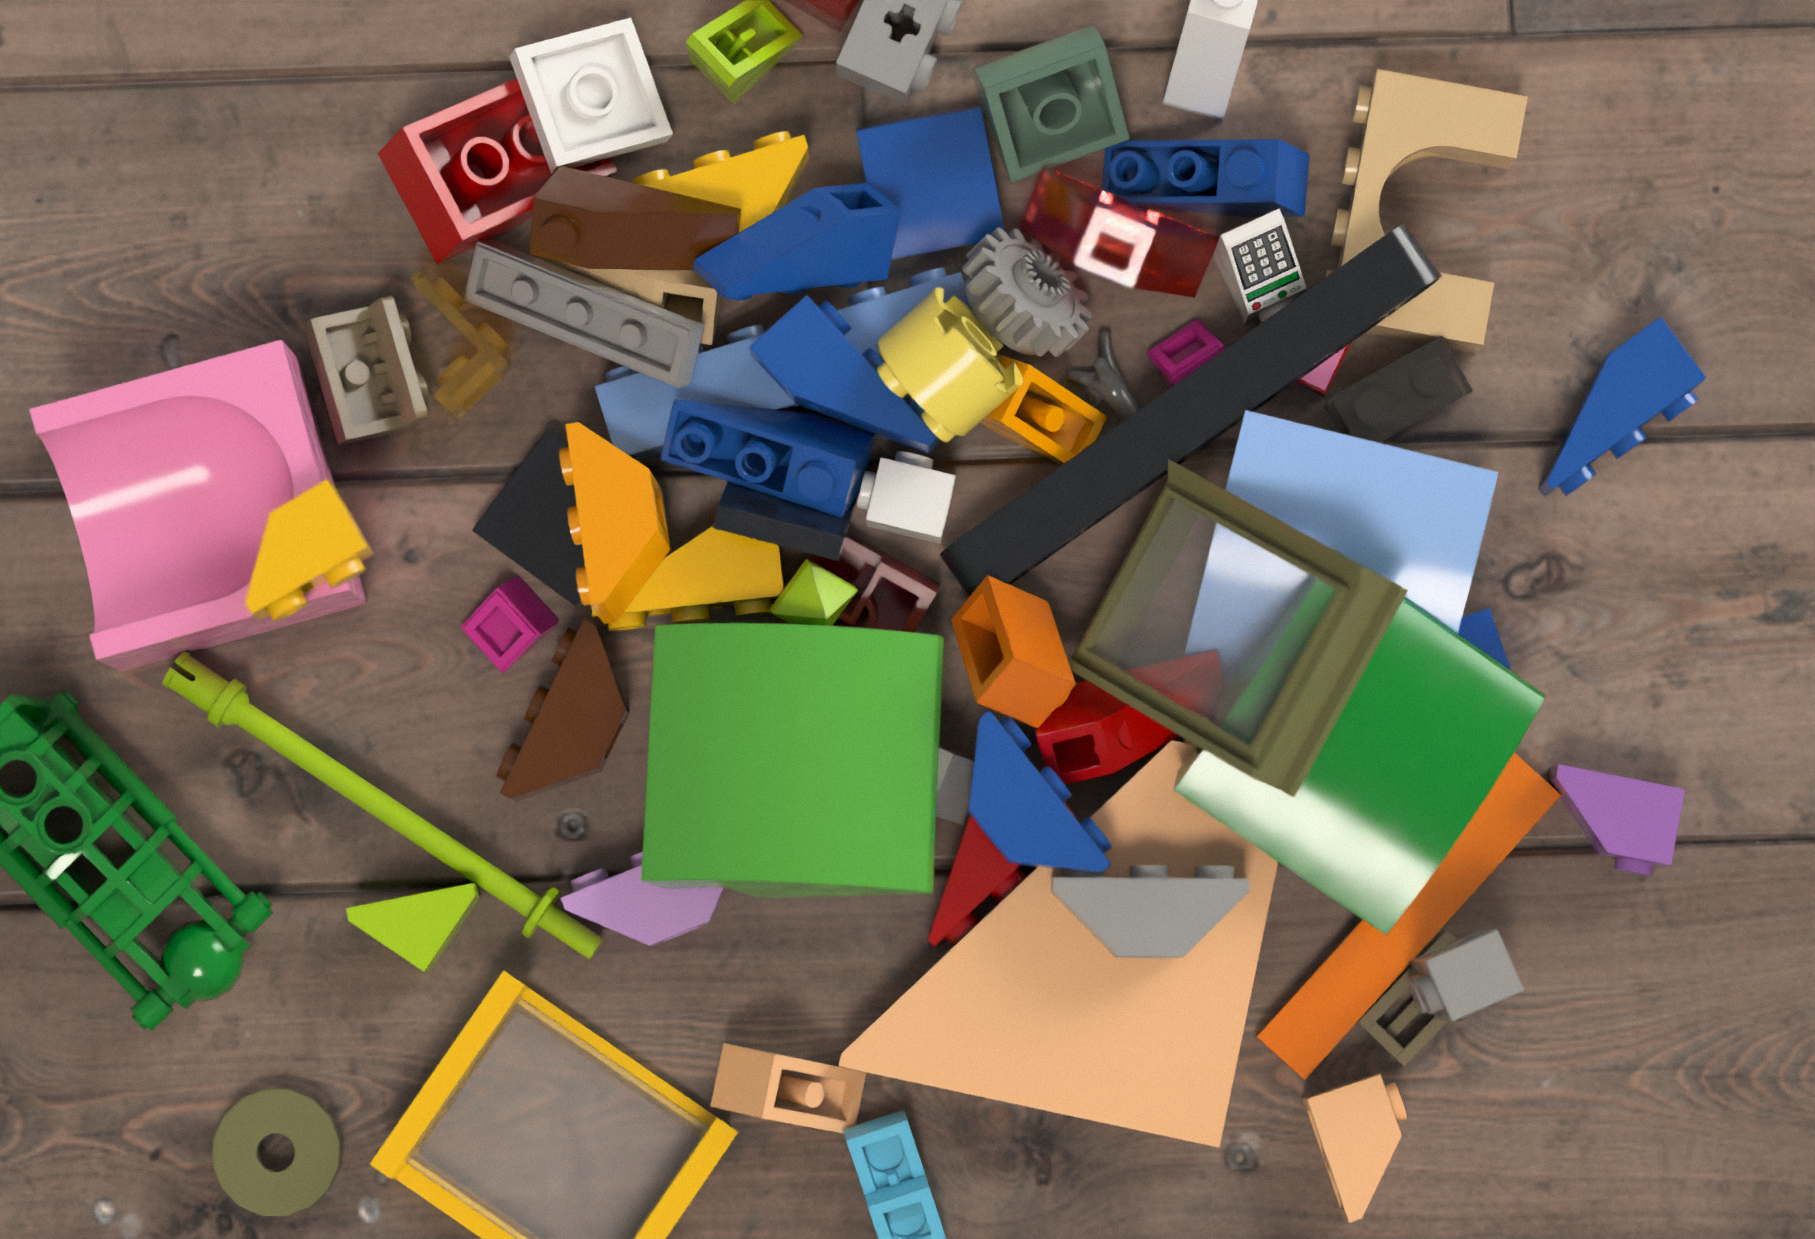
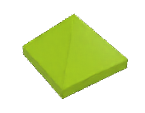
(813, 597)

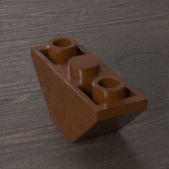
(571, 721)

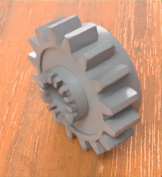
(1024, 294)

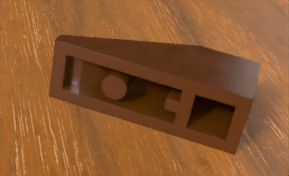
(623, 224)

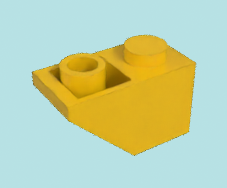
(303, 547)

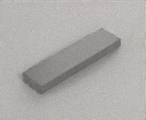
(583, 312)

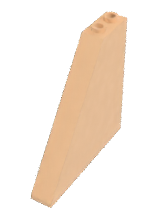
(1062, 1026)

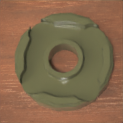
(238, 1152)

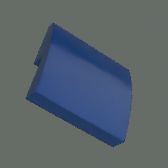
(937, 176)

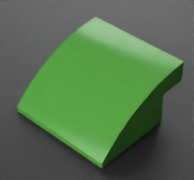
(793, 760)

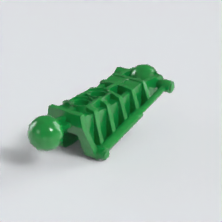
(199, 957)

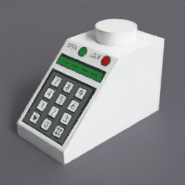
(1260, 267)

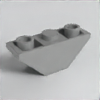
(1149, 910)

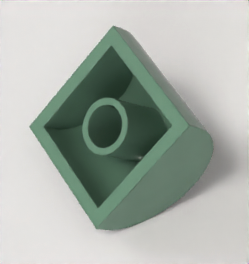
(1051, 103)

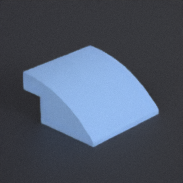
(1372, 502)

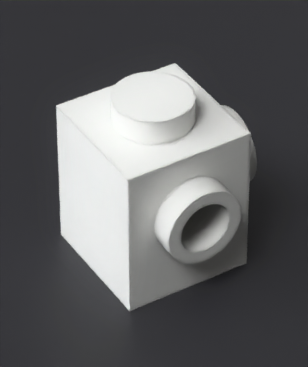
(907, 497)

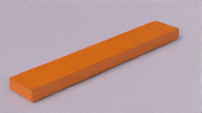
(1371, 961)

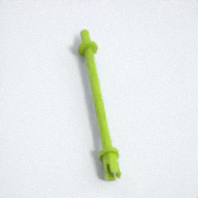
(230, 705)

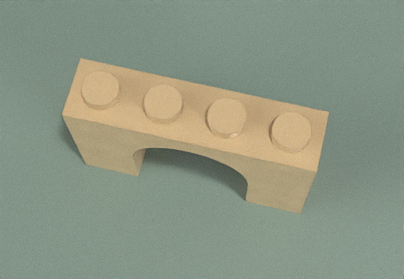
(1412, 121)

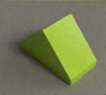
(742, 46)
(418, 924)

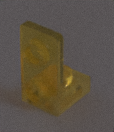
(464, 380)

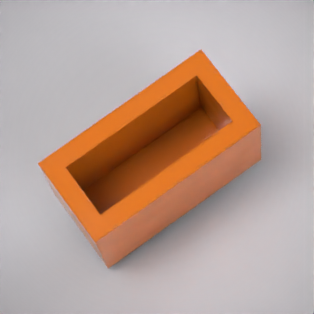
(1012, 652)

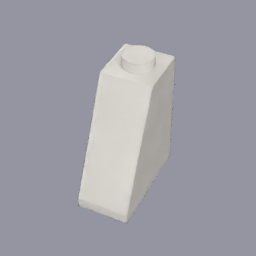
(1209, 55)

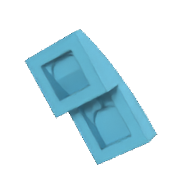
(893, 1179)

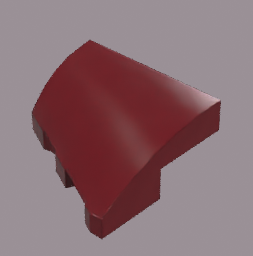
(888, 591)

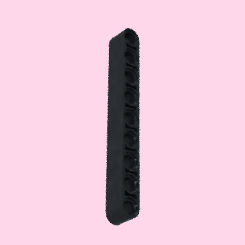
(1194, 412)

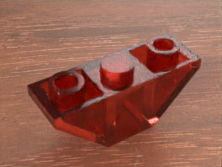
(1117, 236)

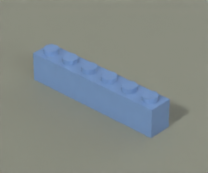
(640, 405)

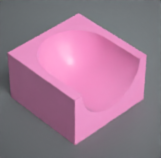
(176, 495)

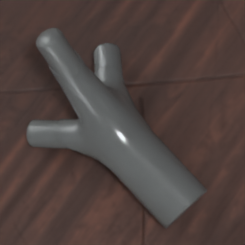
(1107, 380)

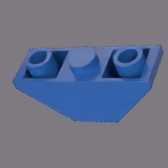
(1025, 808)

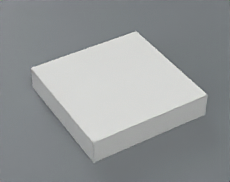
(591, 95)

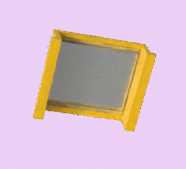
(550, 1131)

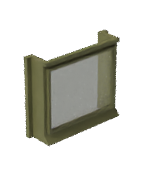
(1236, 630)

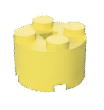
(946, 365)

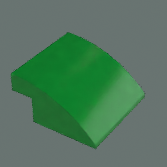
(1392, 778)

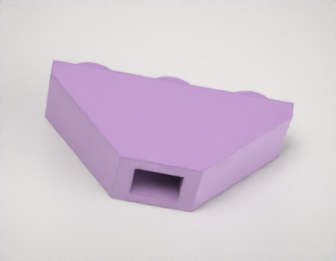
(640, 908)

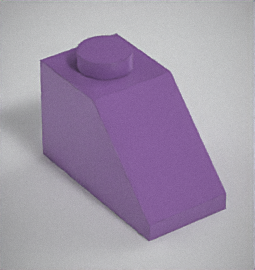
(1622, 816)

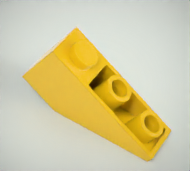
(708, 574)

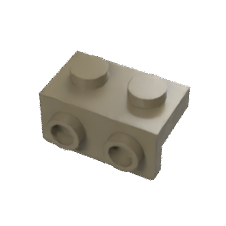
(367, 371)

